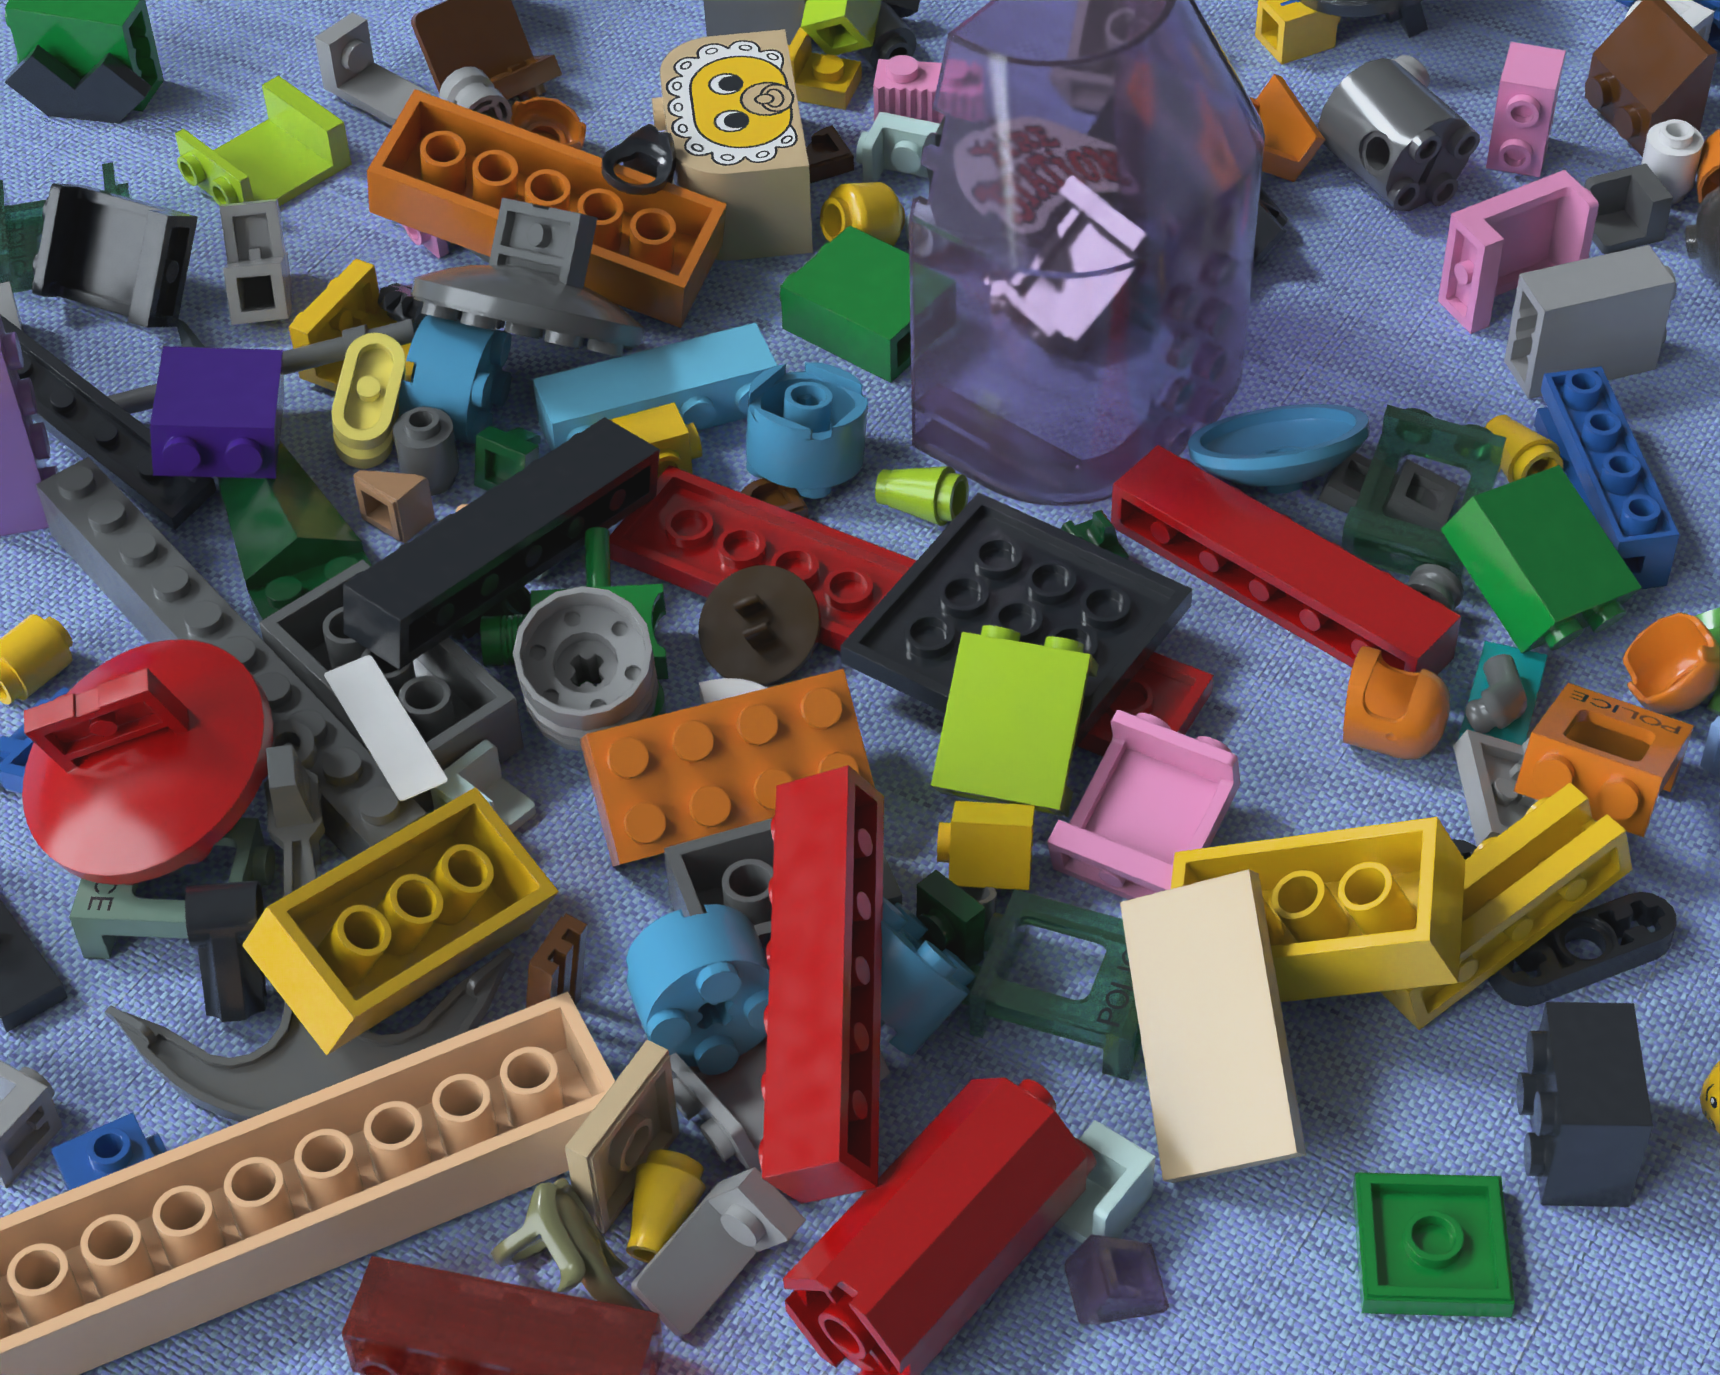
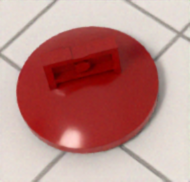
(146, 761)

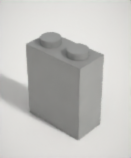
(1590, 316)

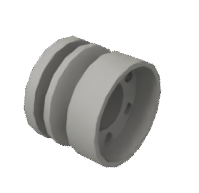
(591, 637)

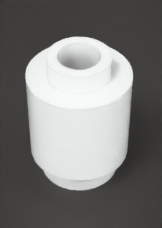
(1674, 155)

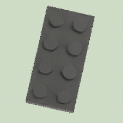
(442, 690)

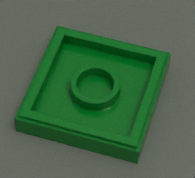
(1432, 1245)

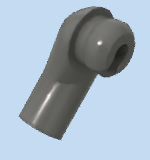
(1502, 700)

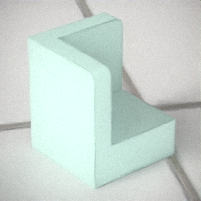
(482, 770)
(1114, 1188)

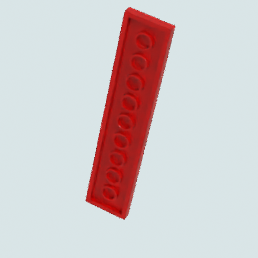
(705, 532)

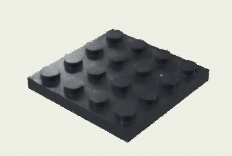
(1023, 577)

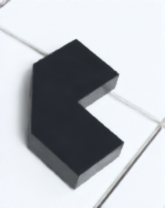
(101, 95)

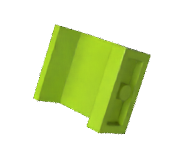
(274, 159)
(1013, 720)

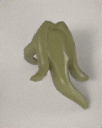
(565, 1227)

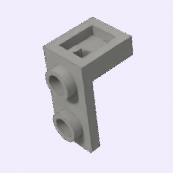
(352, 75)
(26, 1119)
(714, 1247)

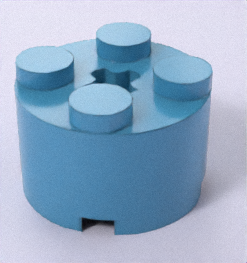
(458, 373)
(806, 427)
(916, 979)
(701, 986)

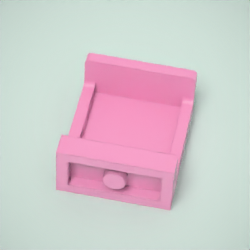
(1512, 235)
(1143, 805)

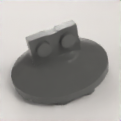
(533, 284)

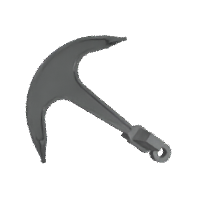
(292, 1060)

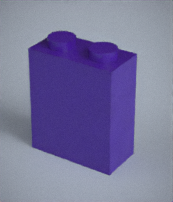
(217, 412)

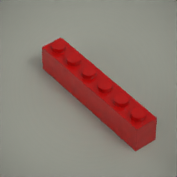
(1279, 566)
(824, 988)

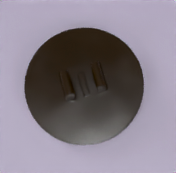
(760, 625)

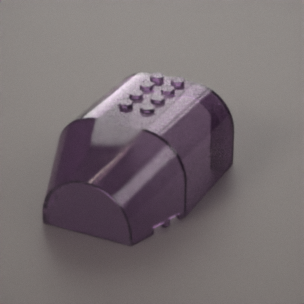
(1080, 244)

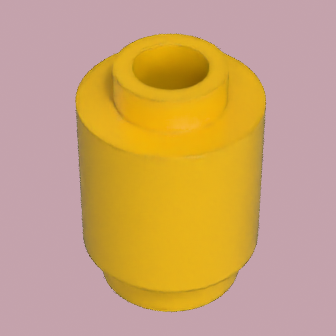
(32, 656)

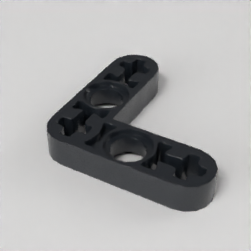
(1561, 971)

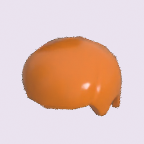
(549, 119)
(1673, 664)

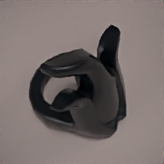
(645, 152)

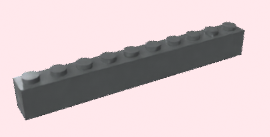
(174, 602)

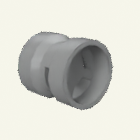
(475, 91)

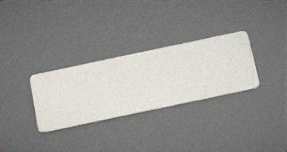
(385, 728)

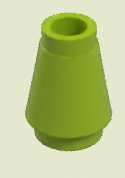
(926, 493)

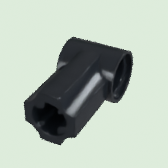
(218, 924)

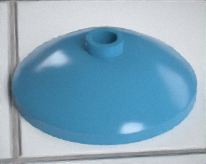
(1279, 444)

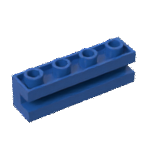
(1609, 470)

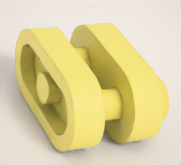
(368, 400)

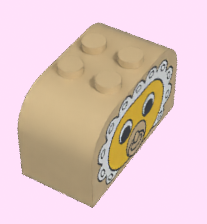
(740, 139)

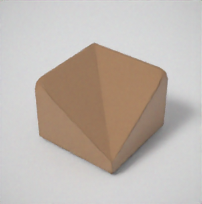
(394, 502)

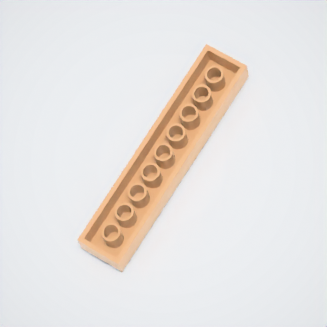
(294, 1191)

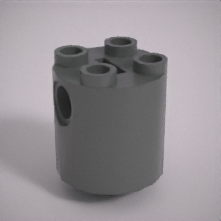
(1397, 135)

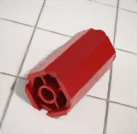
(939, 1229)

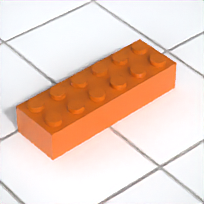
(453, 165)

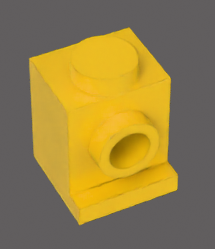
(668, 432)

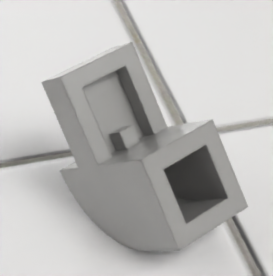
(256, 262)

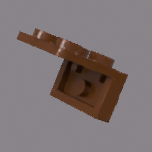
(483, 37)

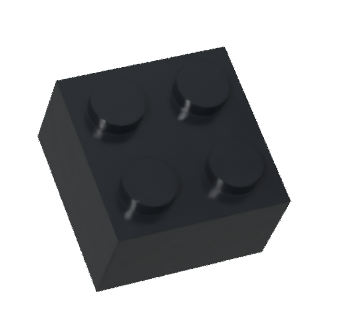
(1585, 1104)

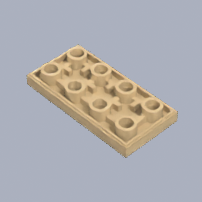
(1212, 1028)

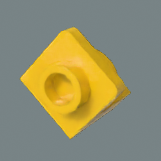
(821, 77)

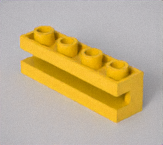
(1523, 890)

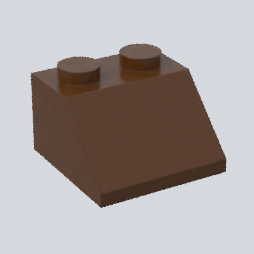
(1650, 73)

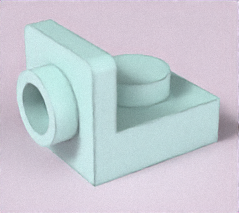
(893, 145)

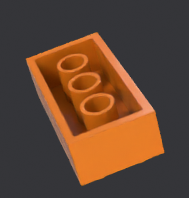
(717, 762)

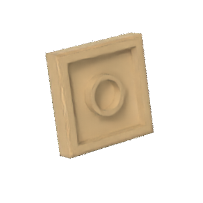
(620, 1132)

